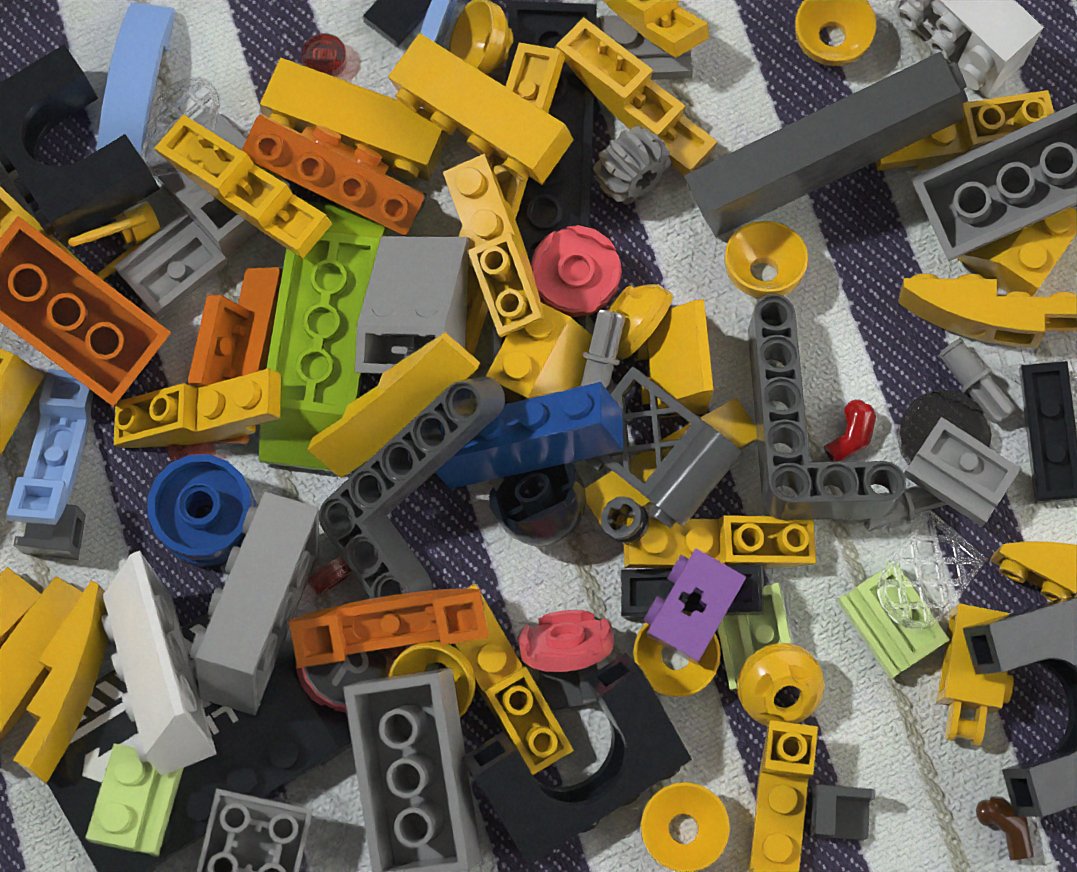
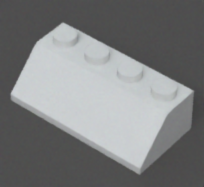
(155, 669)

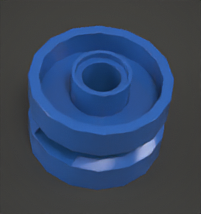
(185, 490)

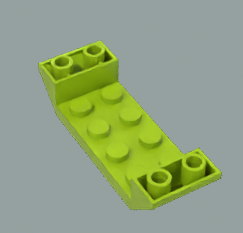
(318, 335)

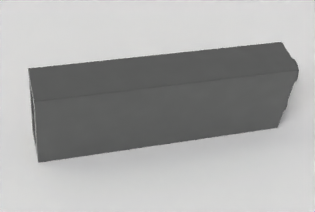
(829, 144)

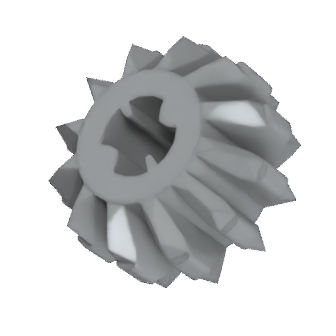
(632, 165)

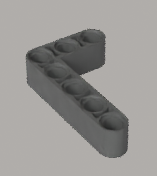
(790, 428)
(398, 479)

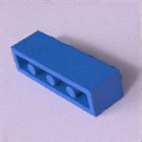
(538, 436)

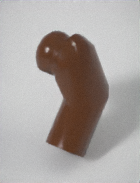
(1016, 829)

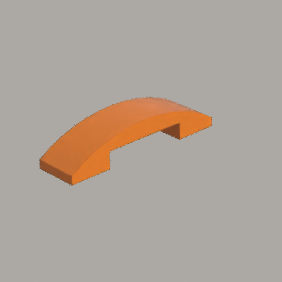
(388, 623)

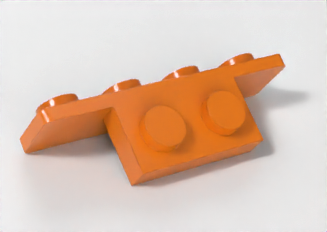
(334, 171)
(236, 336)

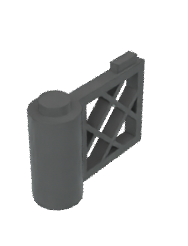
(687, 471)

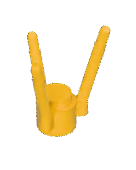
(134, 224)

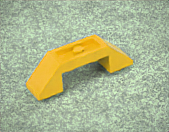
(782, 796)

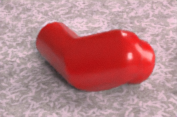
(858, 433)

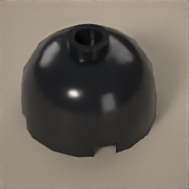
(540, 504)

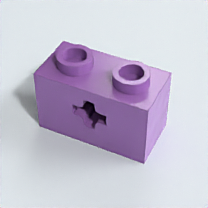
(716, 586)

